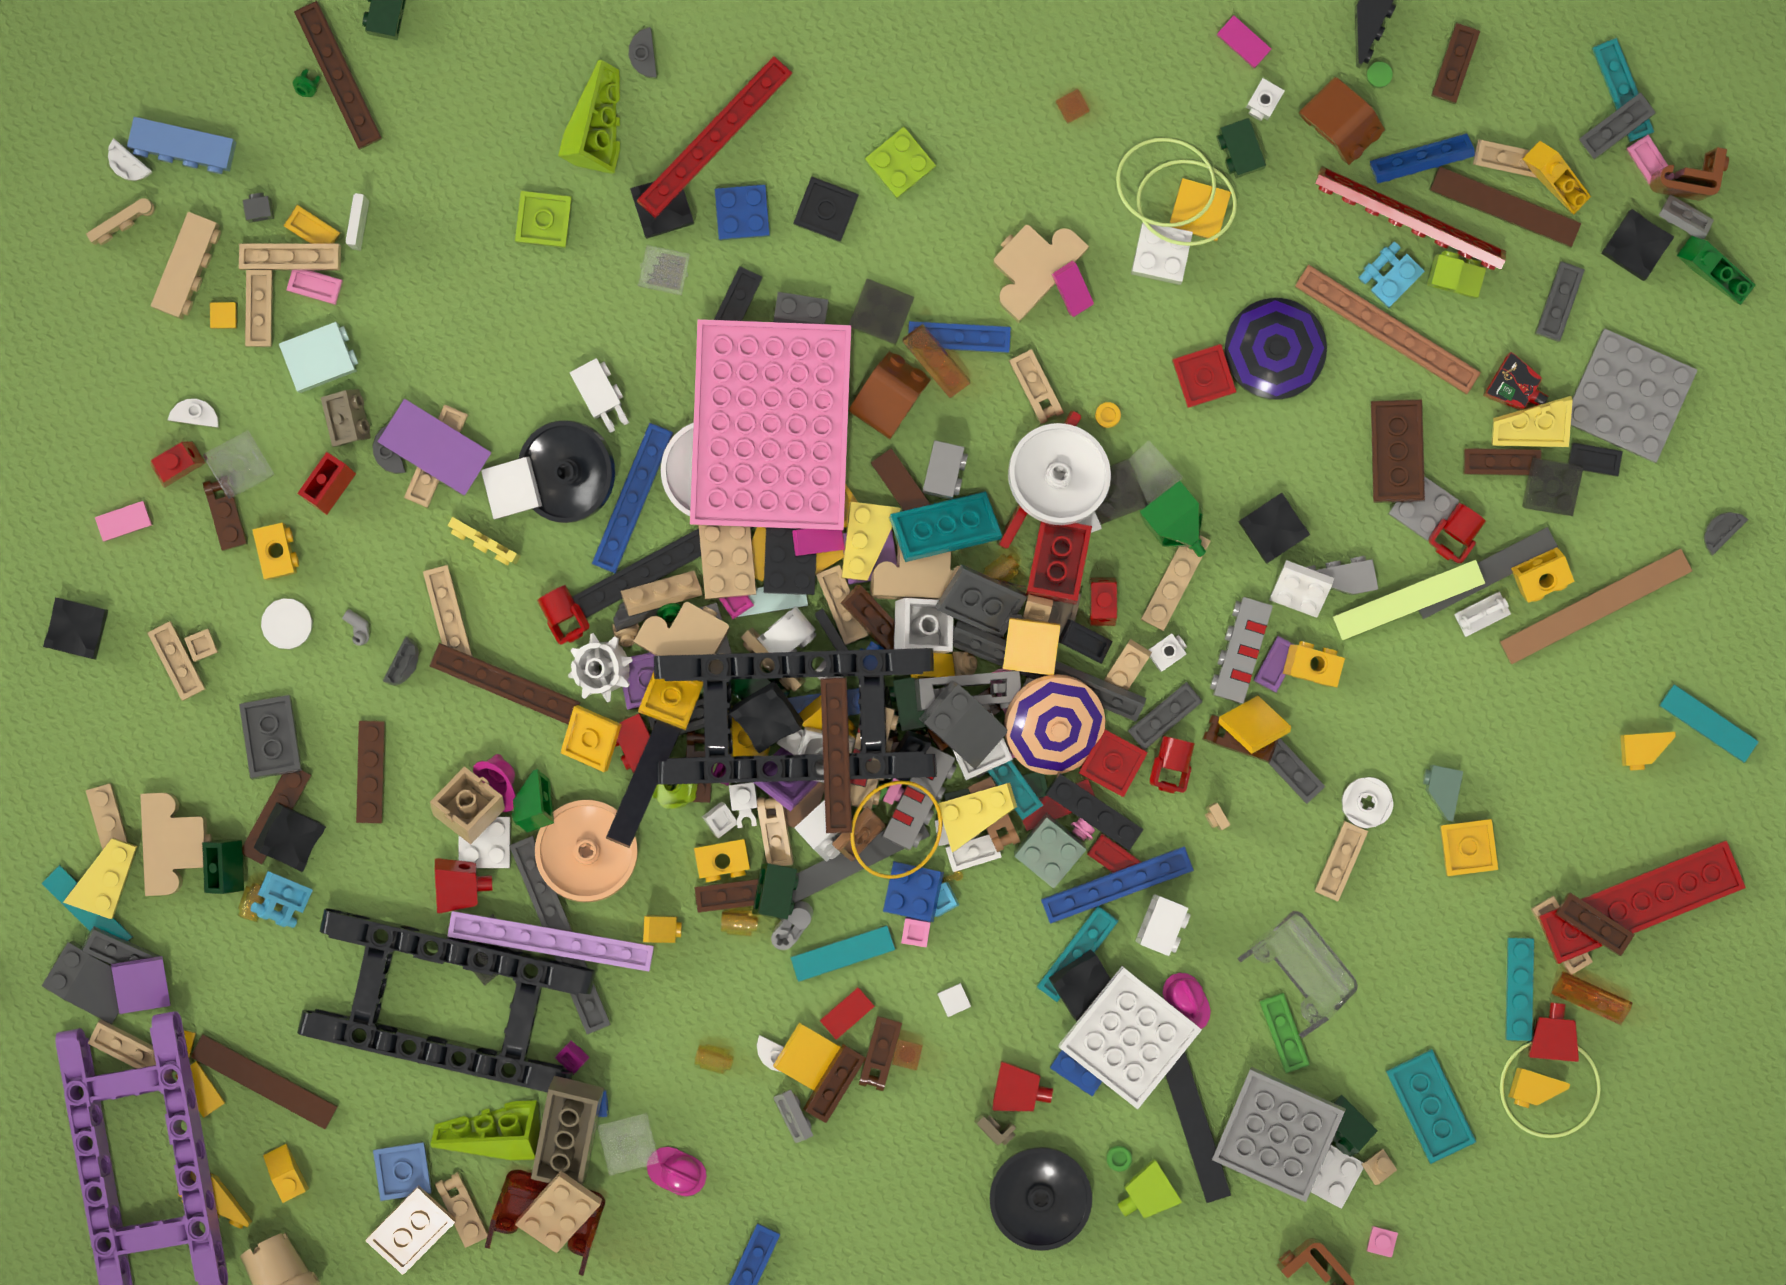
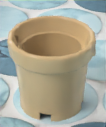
(277, 1263)

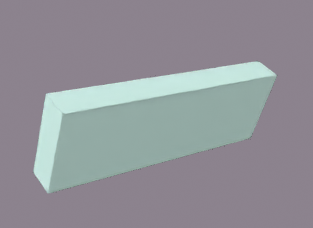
(767, 602)

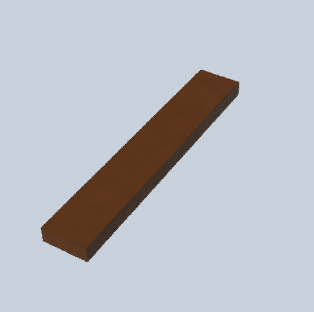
(338, 75)
(1505, 207)
(503, 683)
(836, 755)
(264, 1081)

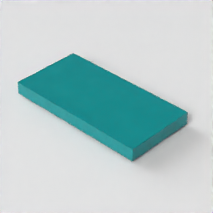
(945, 526)
(1430, 1106)

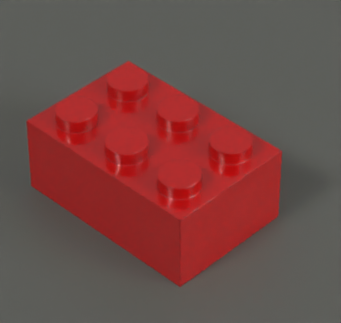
(1059, 561)

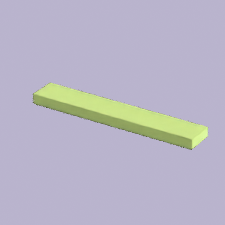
(1409, 599)

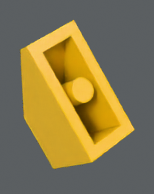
(1643, 748)
(661, 929)
(1534, 1088)
(285, 1173)

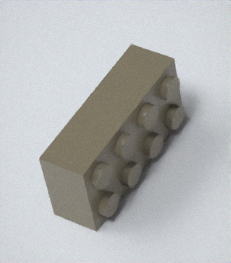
(567, 1130)

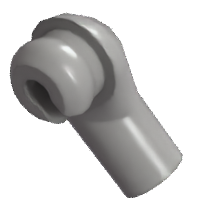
(360, 627)

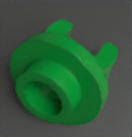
(304, 86)
(669, 612)

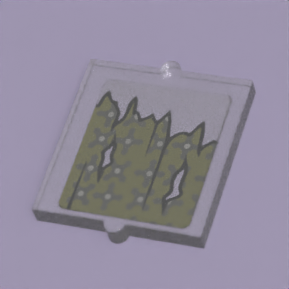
(664, 270)

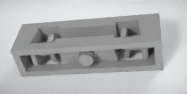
(1009, 688)

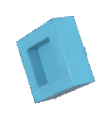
(946, 900)

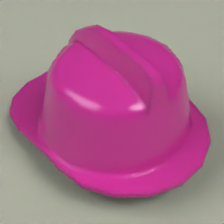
(500, 777)
(1187, 997)
(677, 1172)

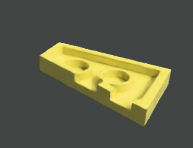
(483, 542)
(975, 812)

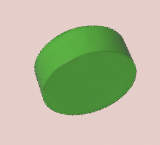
(1379, 74)
(1119, 1158)

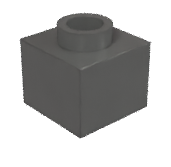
(258, 208)

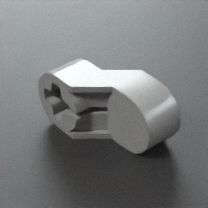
(784, 935)

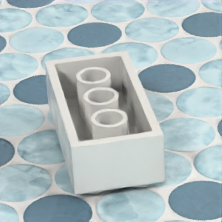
(1162, 925)

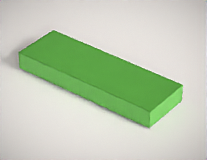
(1284, 1033)

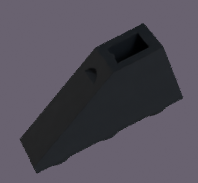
(1368, 22)

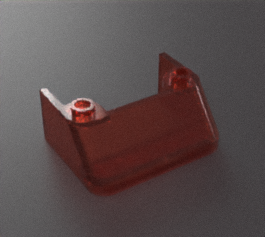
(515, 1198)

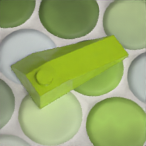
(591, 132)
(500, 1133)

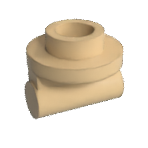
(627, 635)
(964, 663)

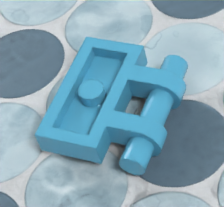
(1397, 280)
(285, 892)

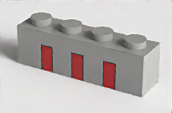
(1242, 649)
(916, 805)

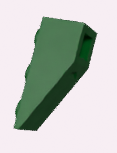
(1716, 269)

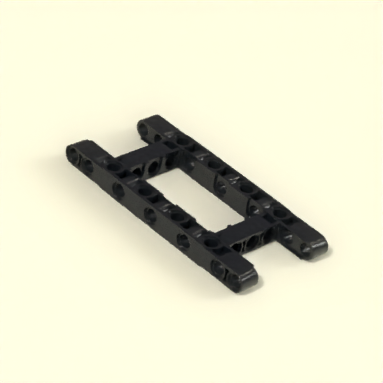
(793, 665)
(433, 1049)

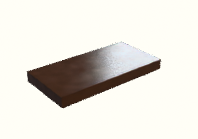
(1397, 451)

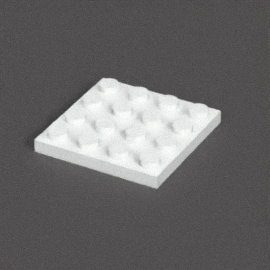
(1129, 1037)

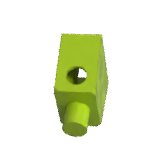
(1149, 1192)

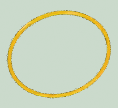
(931, 852)

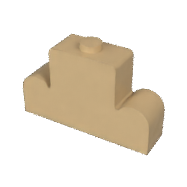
(1029, 265)
(913, 579)
(692, 633)
(169, 843)

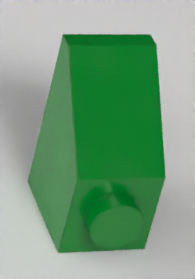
(533, 803)

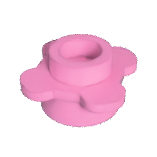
(1082, 829)

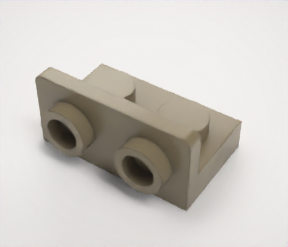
(345, 417)
(991, 1127)

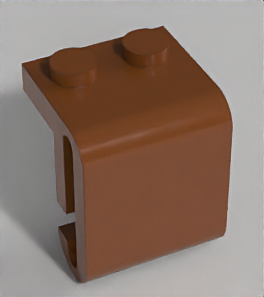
(1343, 119)
(1690, 182)
(889, 394)
(1292, 1261)

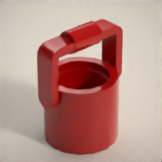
(1462, 526)
(559, 607)
(1176, 756)

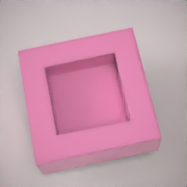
(894, 793)
(916, 932)
(1382, 1241)

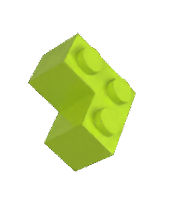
(1456, 275)

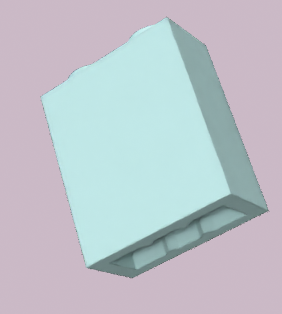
(319, 357)

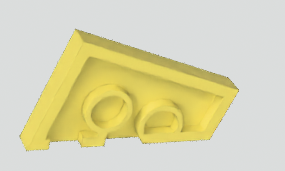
(1536, 426)
(865, 537)
(104, 880)

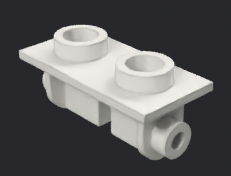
(1482, 614)

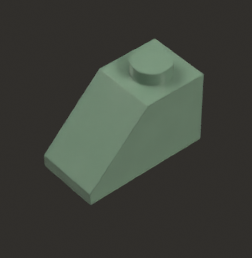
(1443, 788)

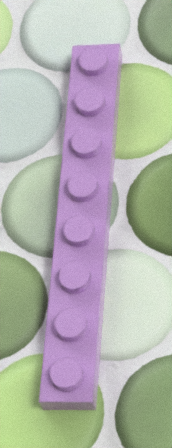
(550, 941)

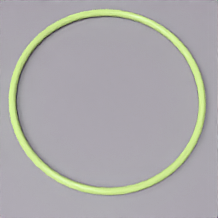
(1159, 223)
(1180, 242)
(1549, 1135)

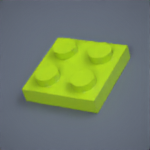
(900, 162)
(543, 219)

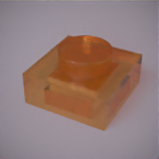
(1072, 106)
(907, 1054)

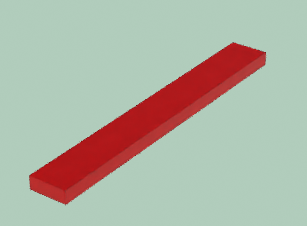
(714, 137)

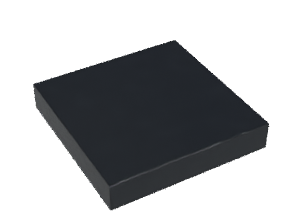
(826, 209)

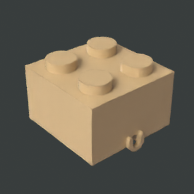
(467, 805)

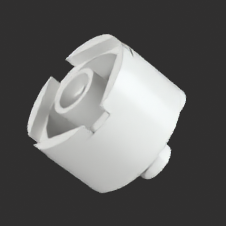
(788, 633)

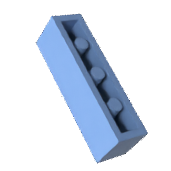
(181, 144)

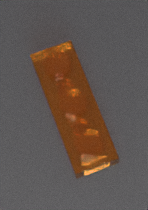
(936, 361)
(1591, 998)

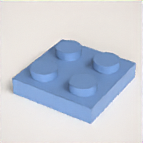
(401, 1170)

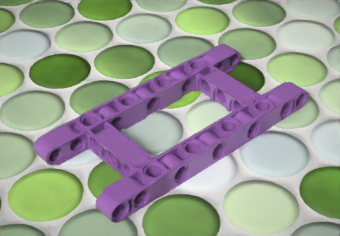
(95, 1162)

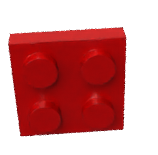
(1204, 376)
(1113, 763)

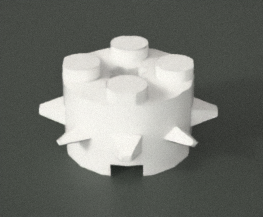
(614, 667)

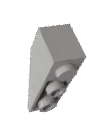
(1353, 577)

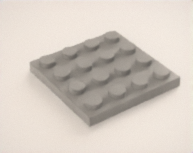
(1630, 395)
(1278, 1134)

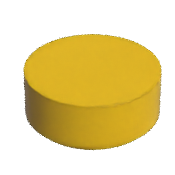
(1108, 415)

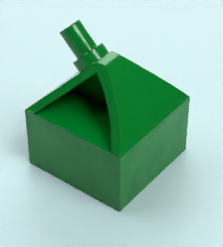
(1175, 519)

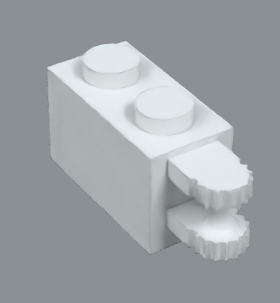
(598, 392)

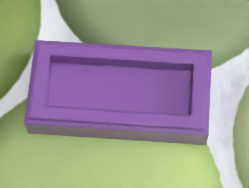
(1271, 670)

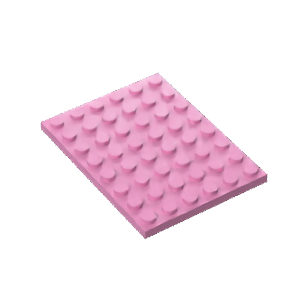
(770, 424)

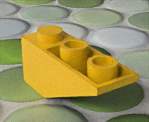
(1556, 176)
(226, 1203)

